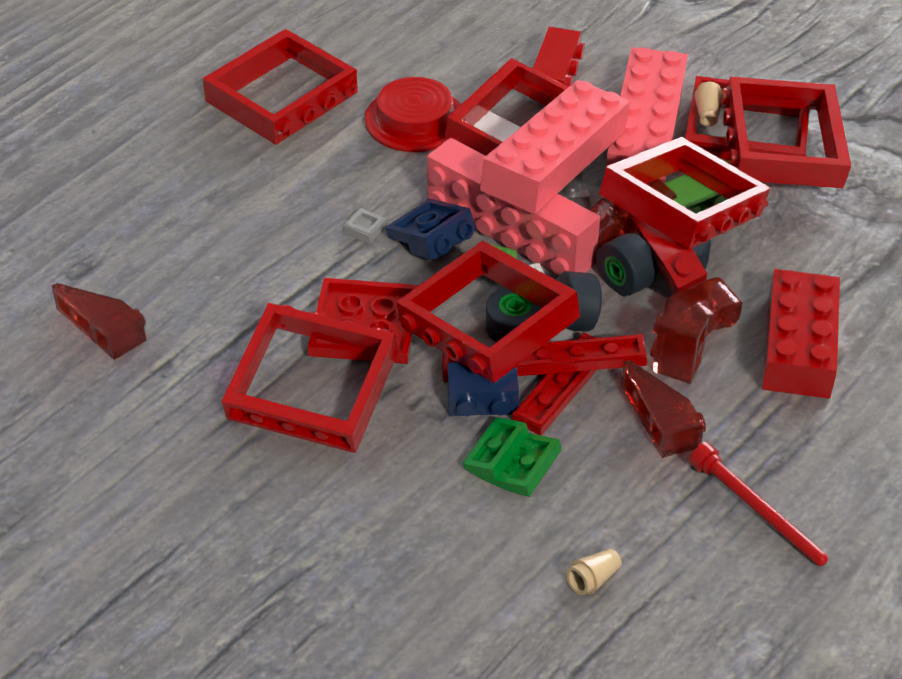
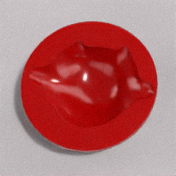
(411, 114)

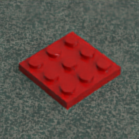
(368, 305)

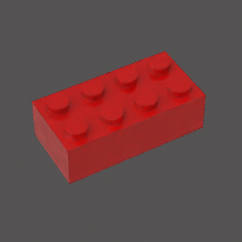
(802, 334)

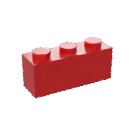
(560, 55)

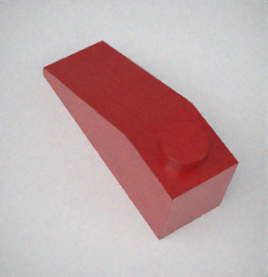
(676, 263)

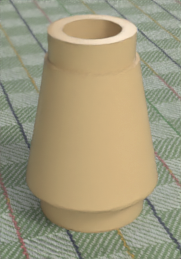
(708, 101)
(591, 572)

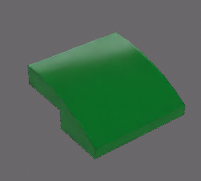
(512, 456)

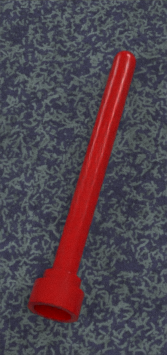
(706, 459)

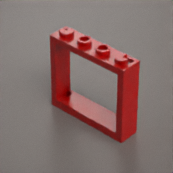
(510, 76)
(222, 86)
(717, 145)
(787, 168)
(627, 188)
(557, 302)
(299, 422)

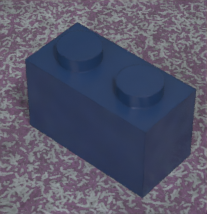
(476, 395)

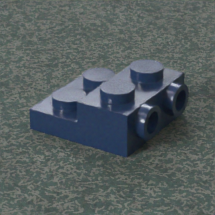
(433, 228)

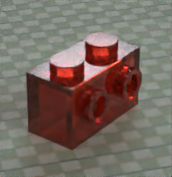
(679, 342)

